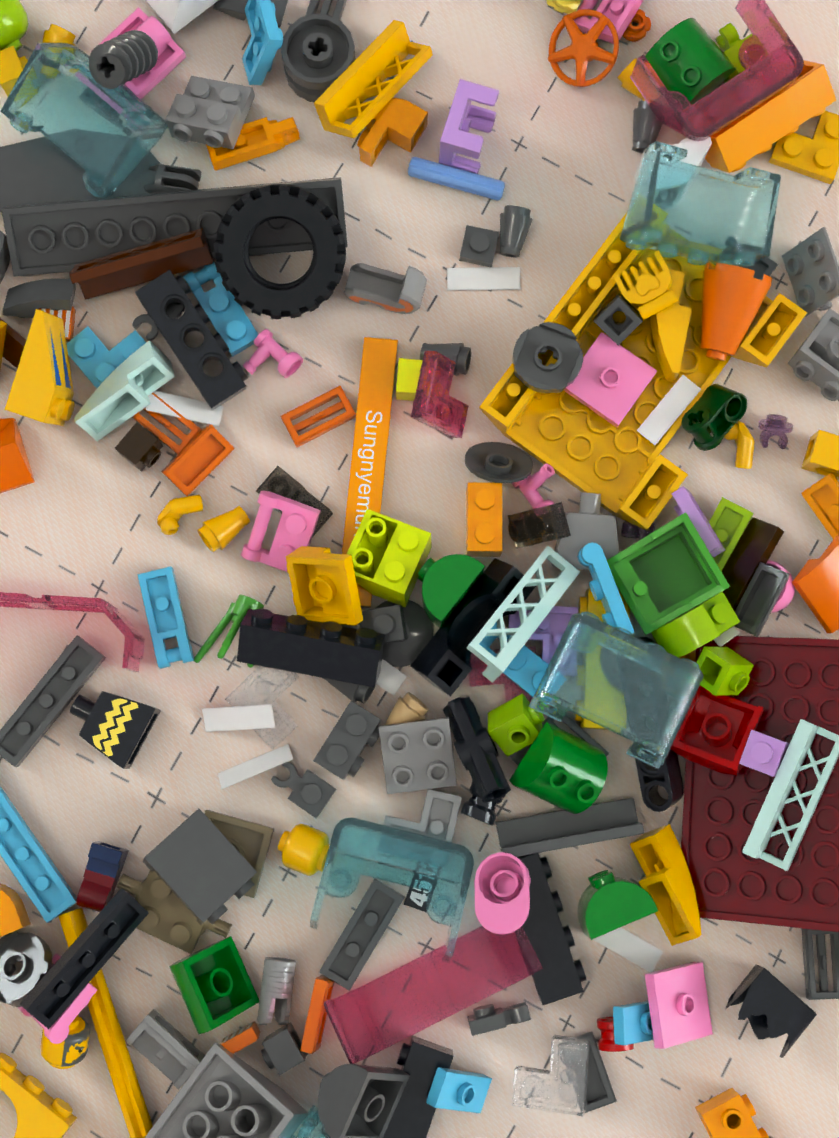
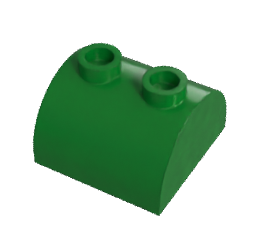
(689, 61)
(447, 583)
(562, 770)
(611, 904)
(214, 985)

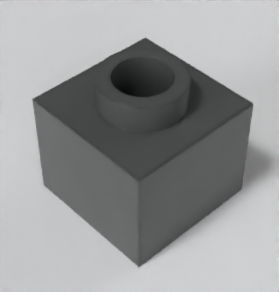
(618, 330)
(283, 1049)

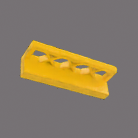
(365, 79)

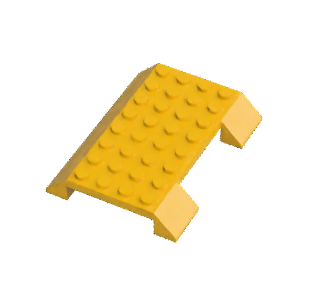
(586, 446)

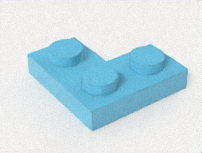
(264, 41)
(96, 359)

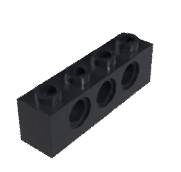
(155, 299)

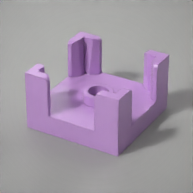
(463, 117)

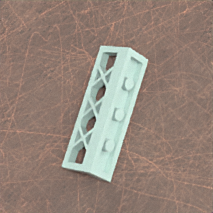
(529, 622)
(780, 791)

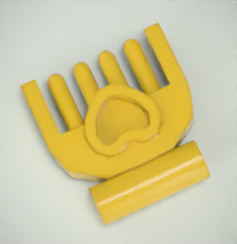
(650, 291)

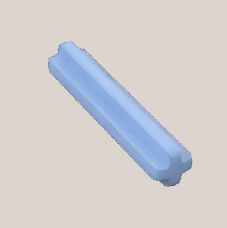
(456, 178)

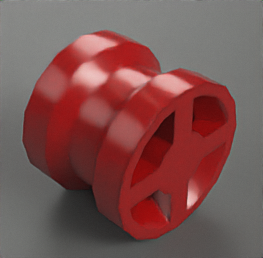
(606, 1041)

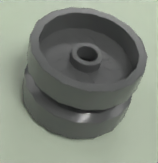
(316, 54)

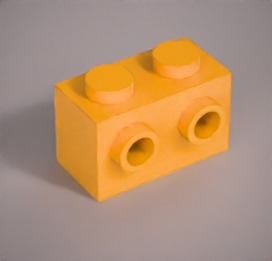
(729, 1116)

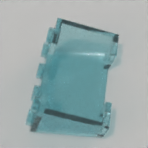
(700, 210)
(619, 685)

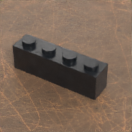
(311, 647)
(551, 942)
(420, 1061)

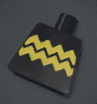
(115, 725)

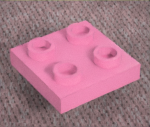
(169, 52)

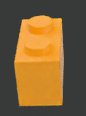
(483, 519)

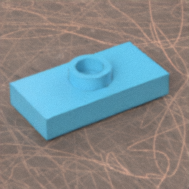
(632, 1023)
(458, 1090)

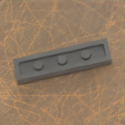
(48, 700)

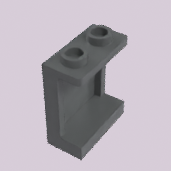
(201, 867)

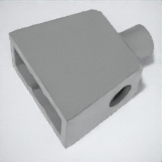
(586, 528)

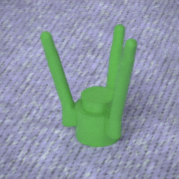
(234, 614)

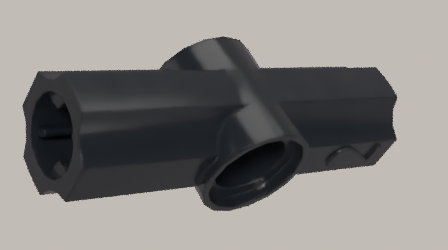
(476, 750)

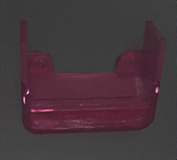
(769, 66)

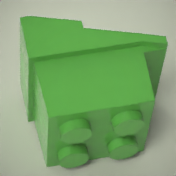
(666, 574)

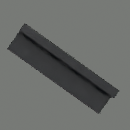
(84, 958)

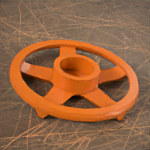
(583, 47)

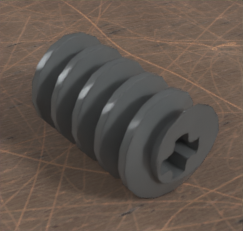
(122, 59)

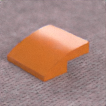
(820, 586)

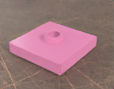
(610, 379)
(678, 1004)

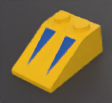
(43, 376)

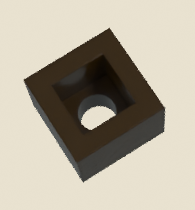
(140, 447)

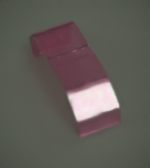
(133, 640)
(429, 990)

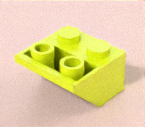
(388, 556)

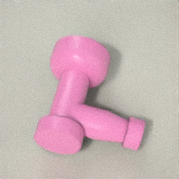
(268, 346)
(532, 483)

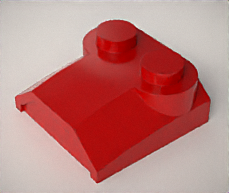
(716, 731)

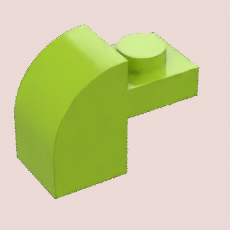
(696, 626)

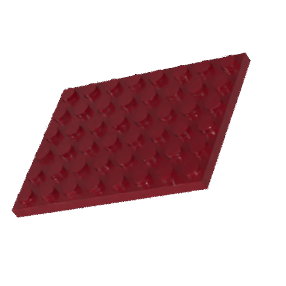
(792, 683)

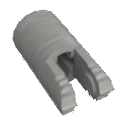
(278, 985)

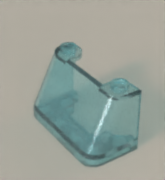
(93, 125)

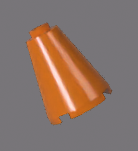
(728, 307)

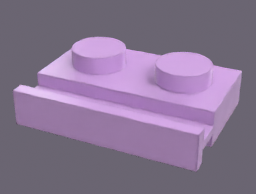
(687, 504)

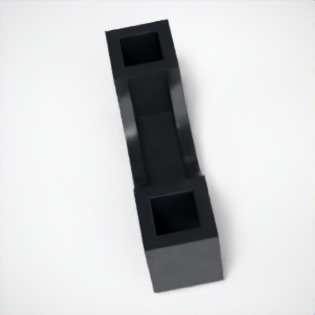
(446, 657)

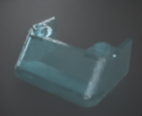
(399, 858)

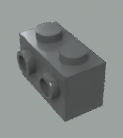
(347, 741)

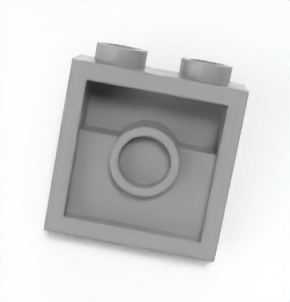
(210, 112)
(819, 356)

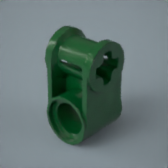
(714, 413)

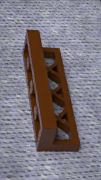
(142, 264)

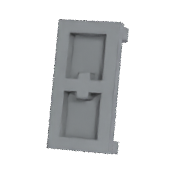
(165, 1048)

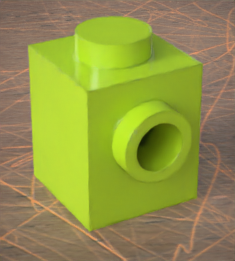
(723, 671)
(514, 725)

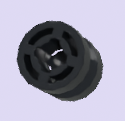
(478, 810)

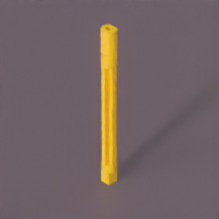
(111, 1039)

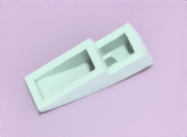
(125, 391)

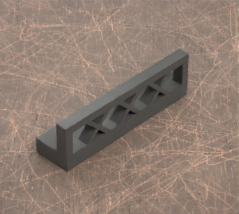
(565, 830)

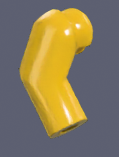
(744, 443)
(174, 510)

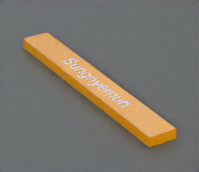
(370, 438)

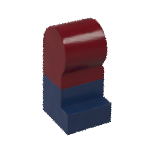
(101, 875)

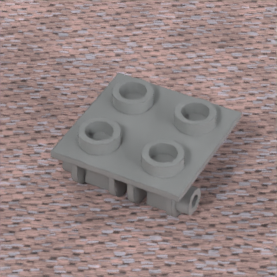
(813, 272)
(417, 755)

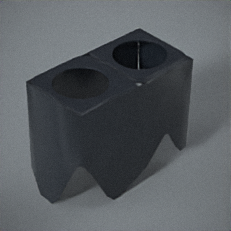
(771, 1007)

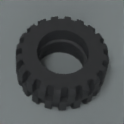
(233, 256)

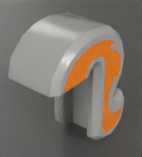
(385, 288)

